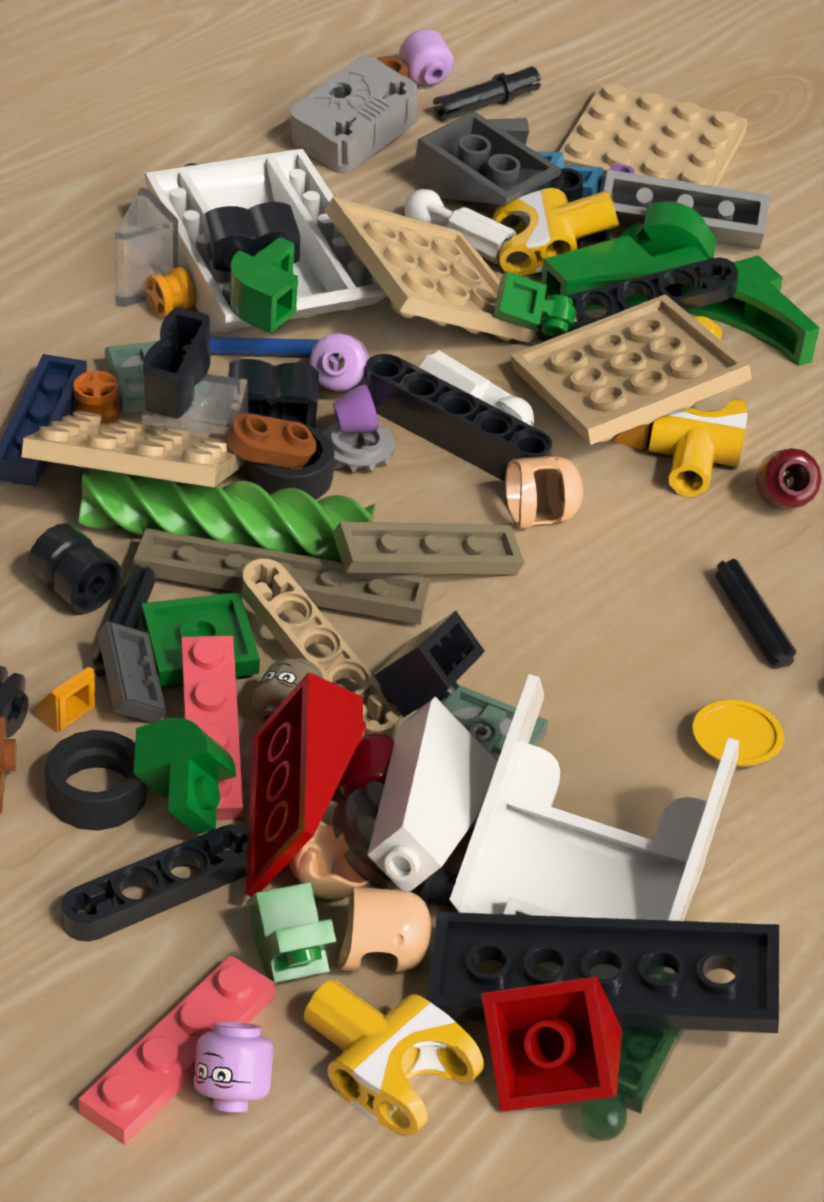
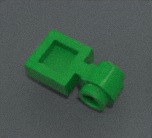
(523, 304)

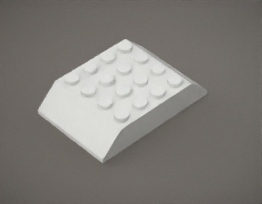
(327, 270)

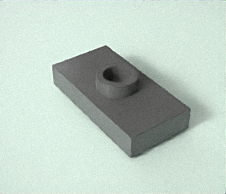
(131, 672)

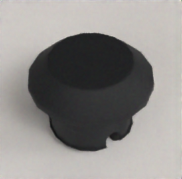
(437, 887)

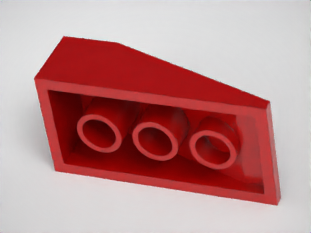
(296, 772)

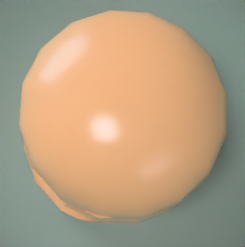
(540, 485)
(386, 923)

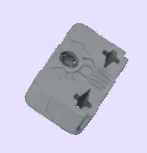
(354, 114)

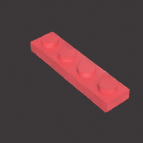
(212, 705)
(167, 1055)

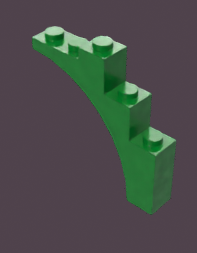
(754, 308)

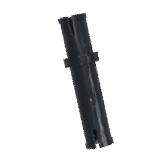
(499, 89)

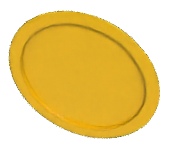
(754, 726)

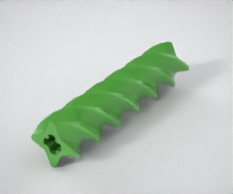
(232, 514)

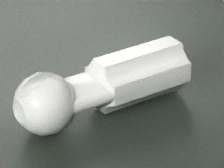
(480, 231)
(469, 381)

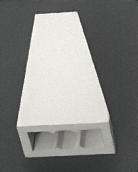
(428, 795)

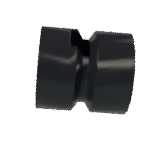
(74, 568)

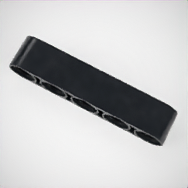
(450, 416)

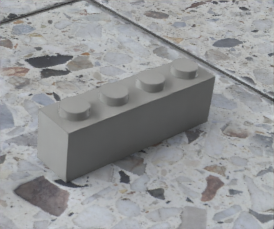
(731, 214)

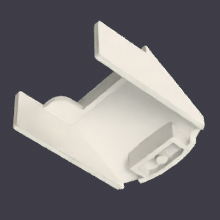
(562, 864)

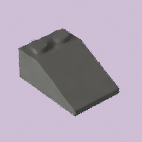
(479, 163)

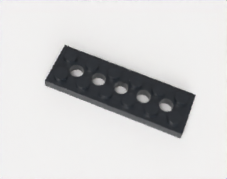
(632, 947)

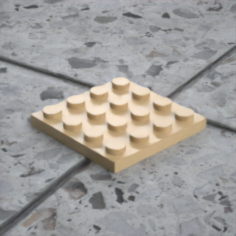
(654, 136)
(424, 269)
(630, 368)
(133, 449)

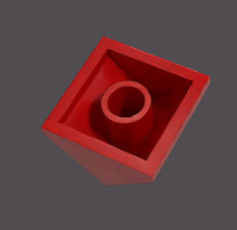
(553, 1043)

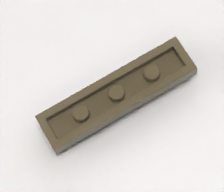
(427, 548)

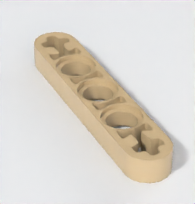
(313, 630)

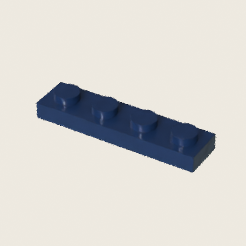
(44, 401)

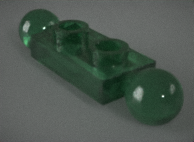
(641, 1063)

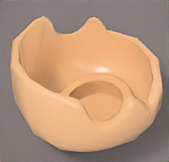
(325, 866)

